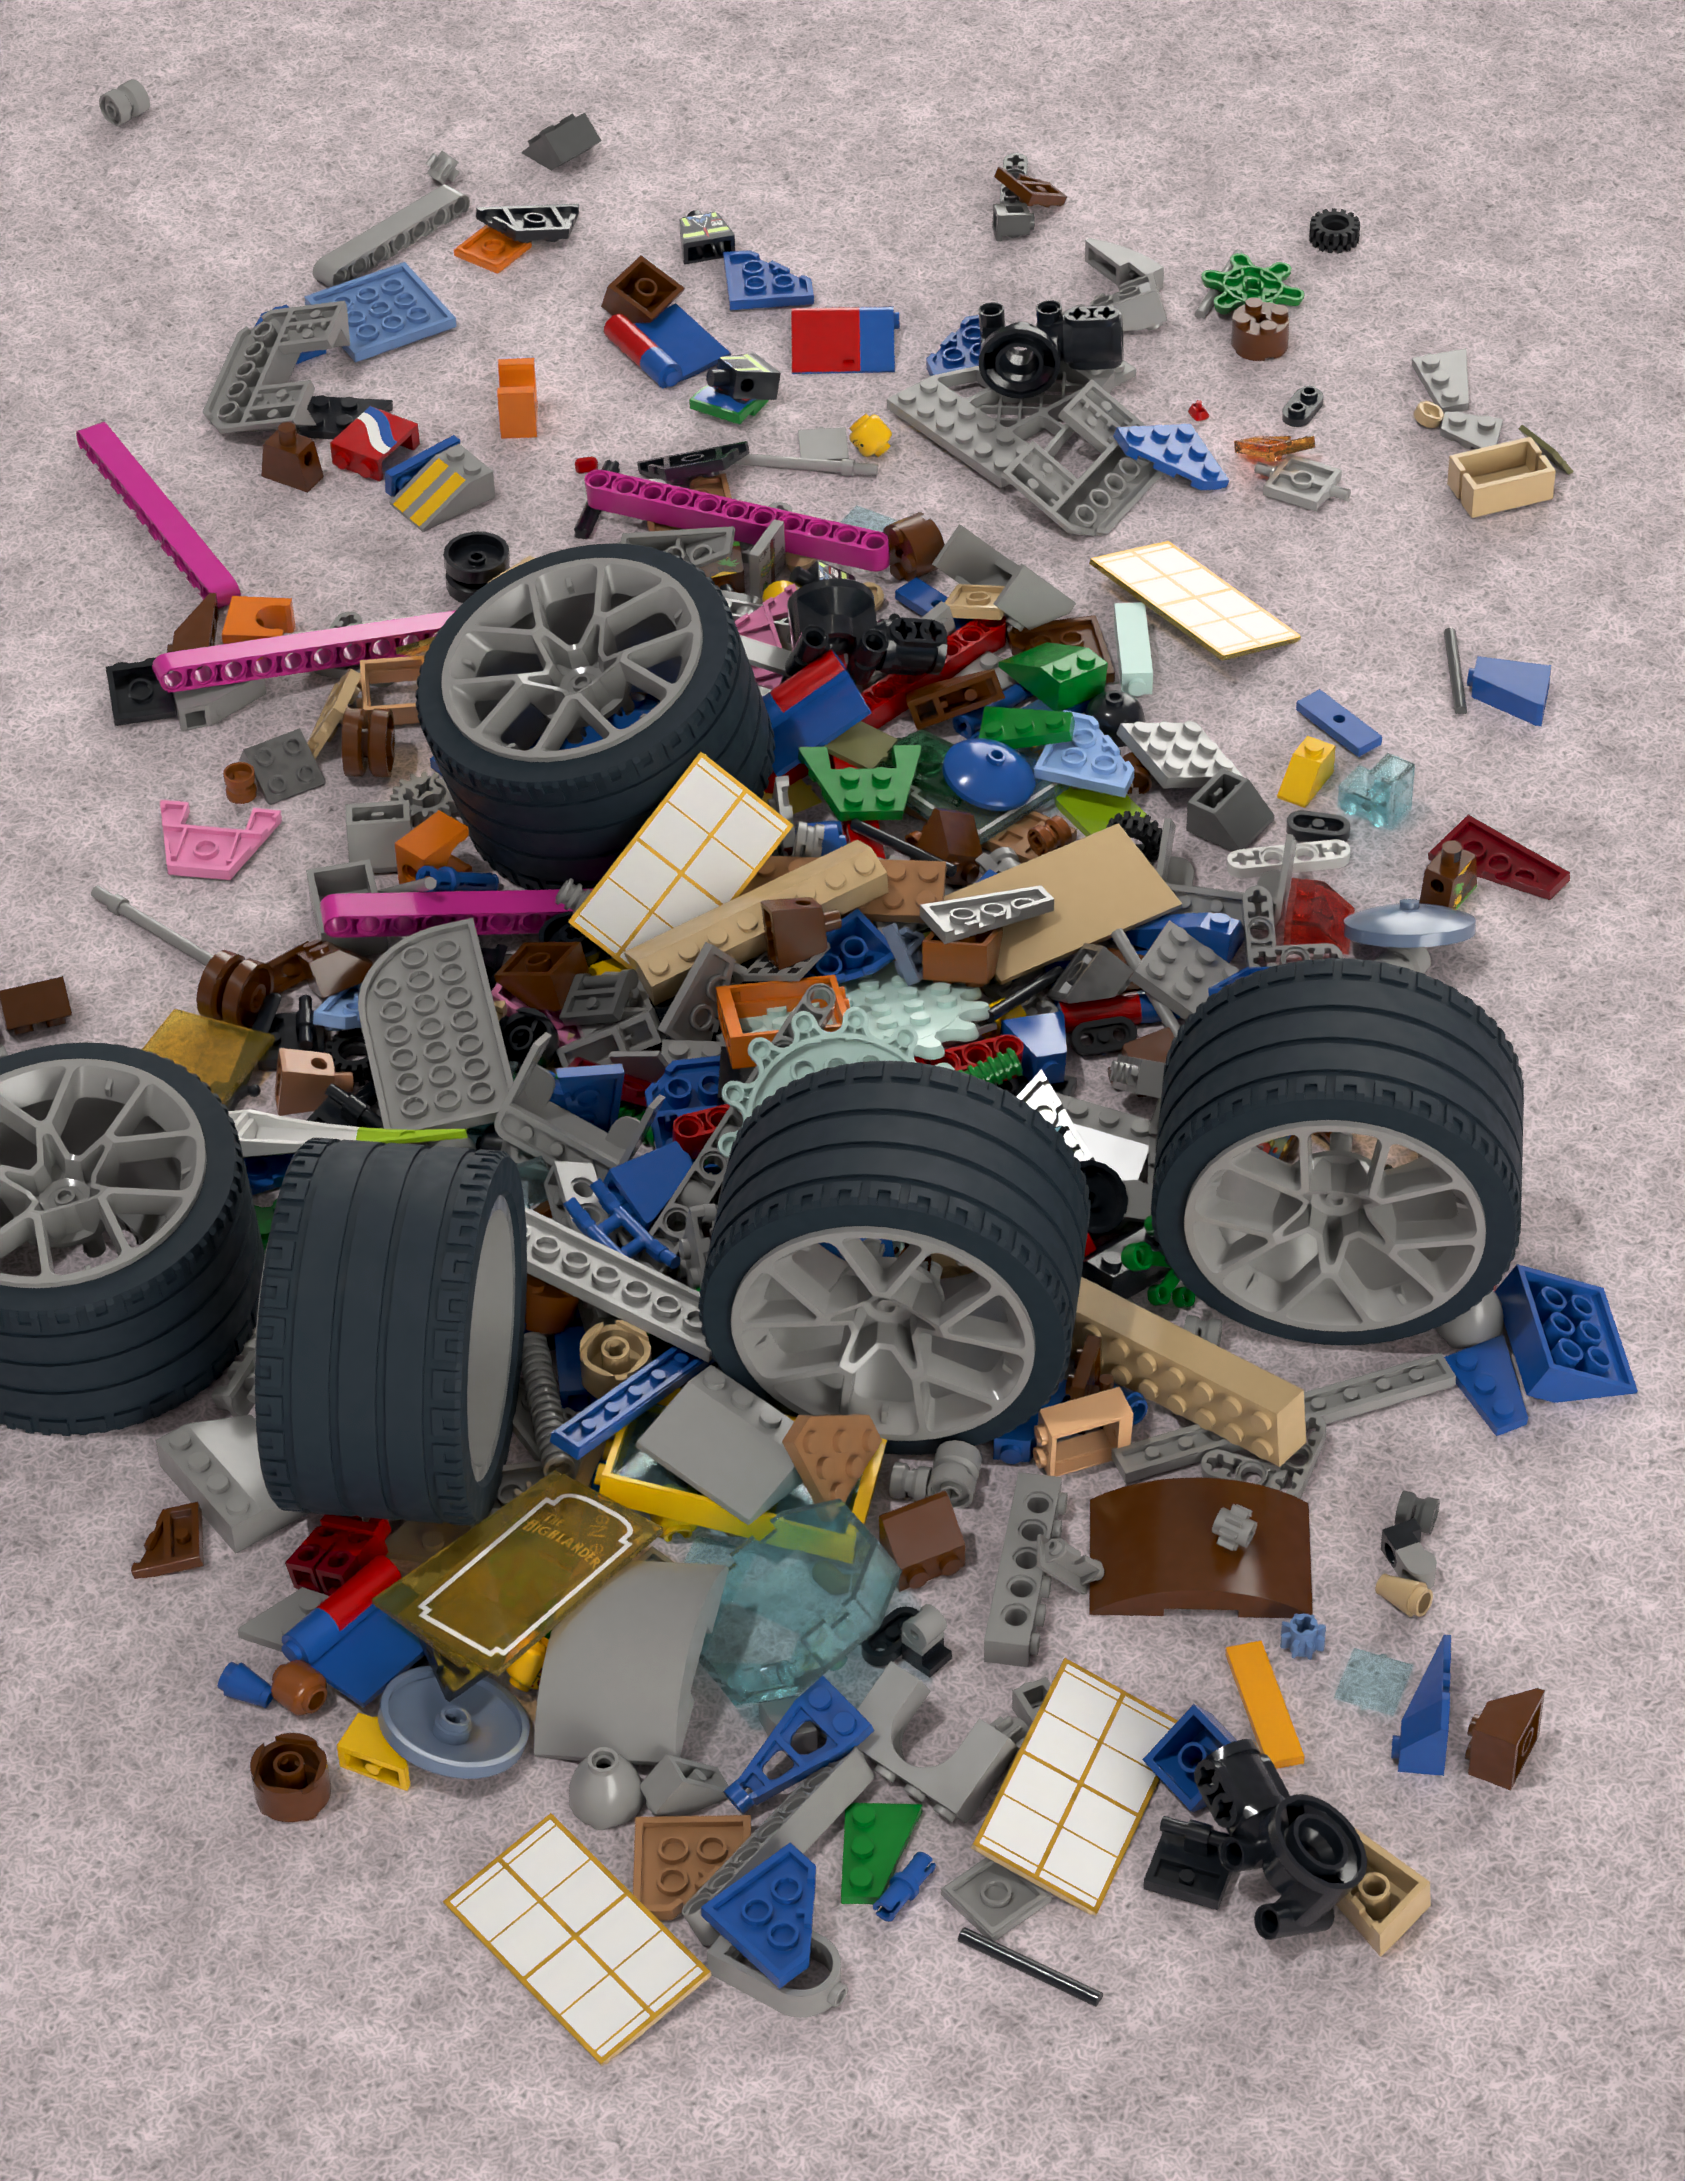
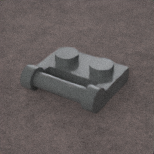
(592, 1005)

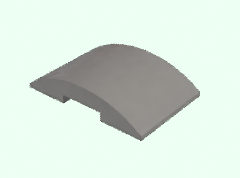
(627, 1664)

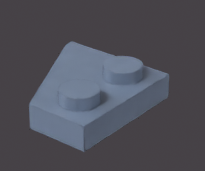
(907, 951)

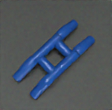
(618, 1218)

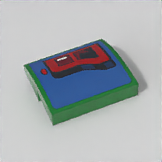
(720, 405)

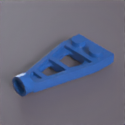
(831, 1714)

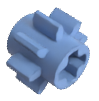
(1303, 1635)

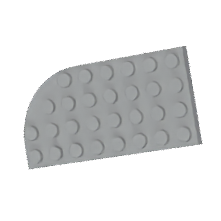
(434, 1032)

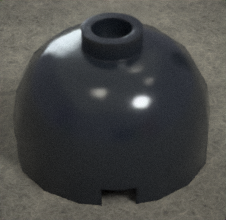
(1112, 709)
(523, 1030)

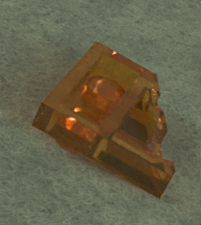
(1272, 446)

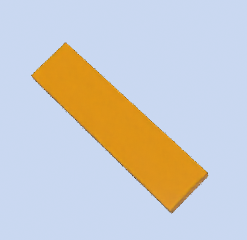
(1264, 1704)

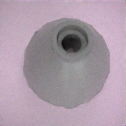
(1476, 1325)
(605, 1790)

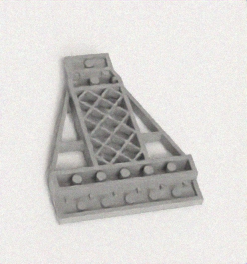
(983, 441)

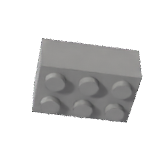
(344, 879)

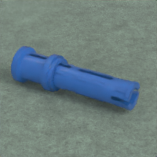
(970, 722)
(450, 880)

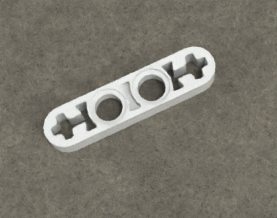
(1312, 849)

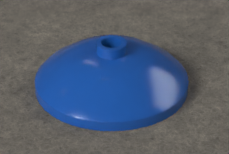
(989, 774)

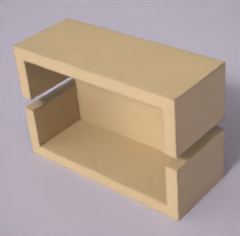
(1501, 477)

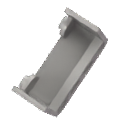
(1025, 597)
(1179, 876)
(558, 1135)

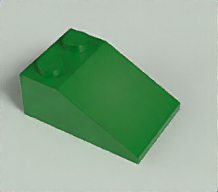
(1058, 673)

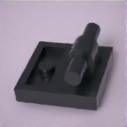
(294, 1032)
(345, 1110)
(1188, 1863)

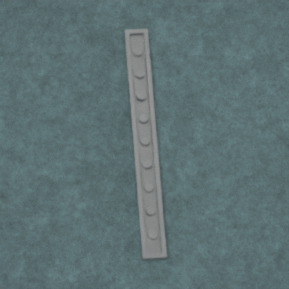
(1330, 1402)

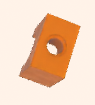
(517, 398)
(257, 618)
(430, 846)

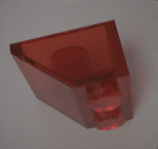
(1316, 915)

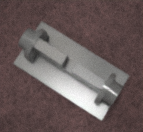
(1067, 1564)

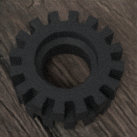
(1334, 230)
(1142, 830)
(346, 1046)

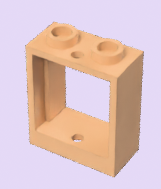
(387, 671)
(1079, 1415)

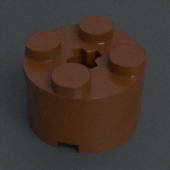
(1260, 330)
(913, 546)
(548, 1307)
(290, 1778)

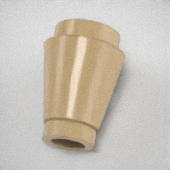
(1405, 1594)

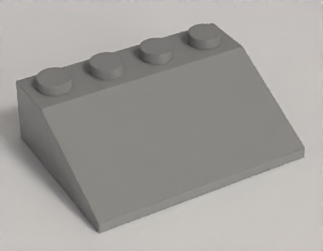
(1112, 1136)
(724, 1445)
(222, 1472)

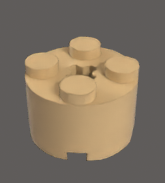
(612, 1355)

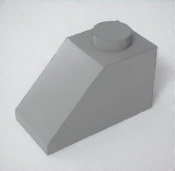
(682, 1787)

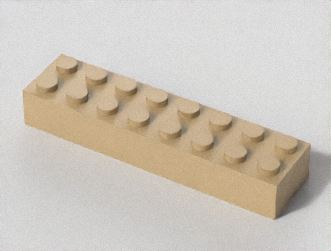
(1192, 1375)

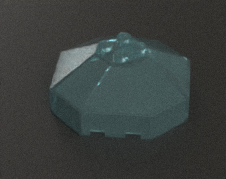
(797, 1604)

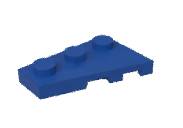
(593, 1092)
(1490, 1384)

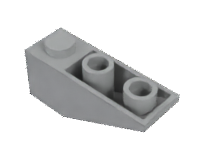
(211, 704)

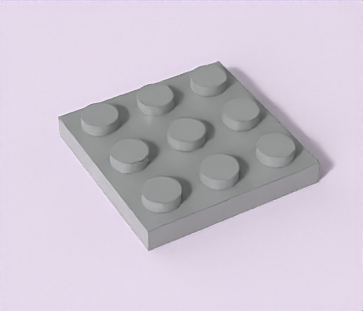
(1175, 752)
(1180, 970)

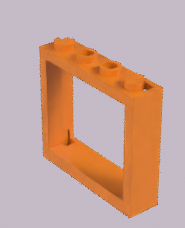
(752, 1001)

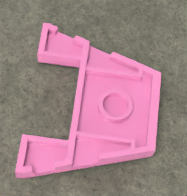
(760, 627)
(211, 850)

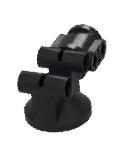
(1081, 337)
(843, 618)
(1297, 1839)

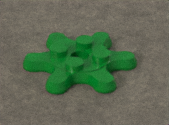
(1258, 281)

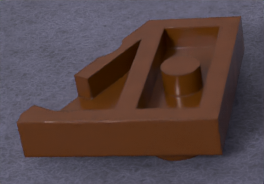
(1031, 190)
(174, 1543)

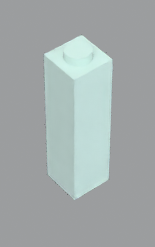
(1133, 648)

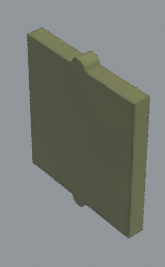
(1547, 450)
(862, 746)

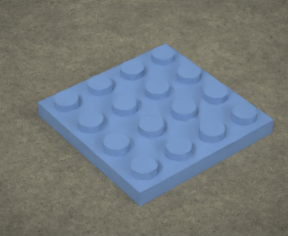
(387, 310)

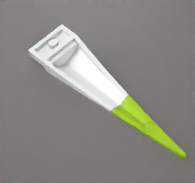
(278, 1135)

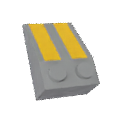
(445, 488)

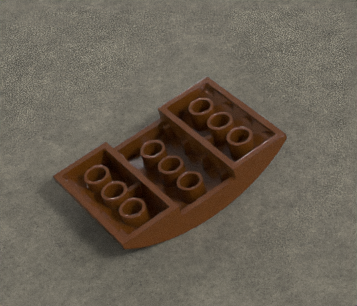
(1164, 1556)

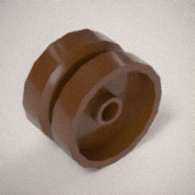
(368, 742)
(233, 988)

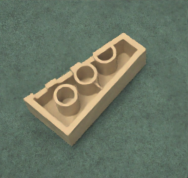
(1386, 1898)

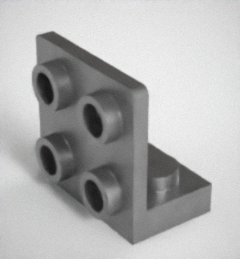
(283, 766)

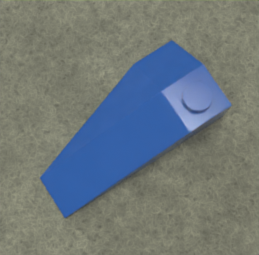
(1213, 930)
(854, 951)
(1426, 1721)

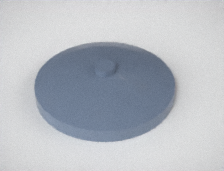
(1409, 925)
(462, 1739)

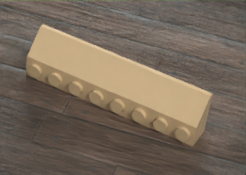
(836, 881)

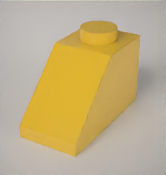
(1307, 771)
(369, 1754)

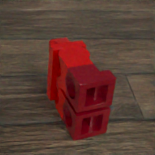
(337, 1552)

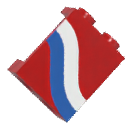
(372, 440)

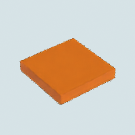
(491, 249)

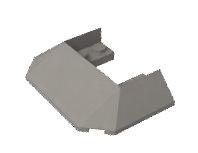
(254, 379)
(1106, 488)

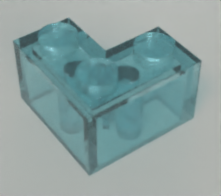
(1380, 793)

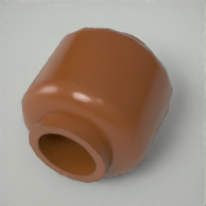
(299, 1687)

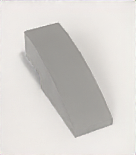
(1121, 263)
(627, 1035)

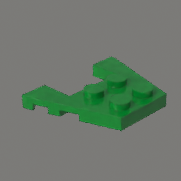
(867, 792)

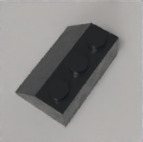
(1106, 1268)

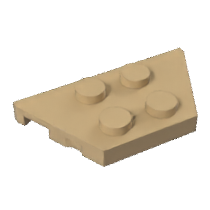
(333, 711)

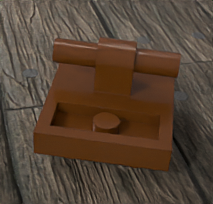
(1088, 1373)

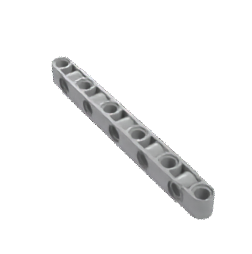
(703, 1188)

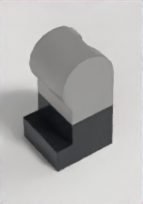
(1406, 1554)
(924, 1641)

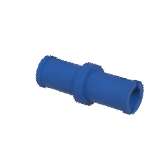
(904, 1886)

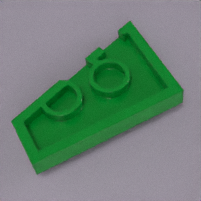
(1026, 726)
(872, 1847)

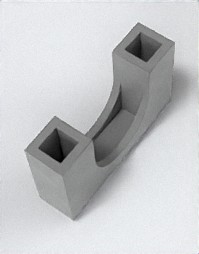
(954, 1785)

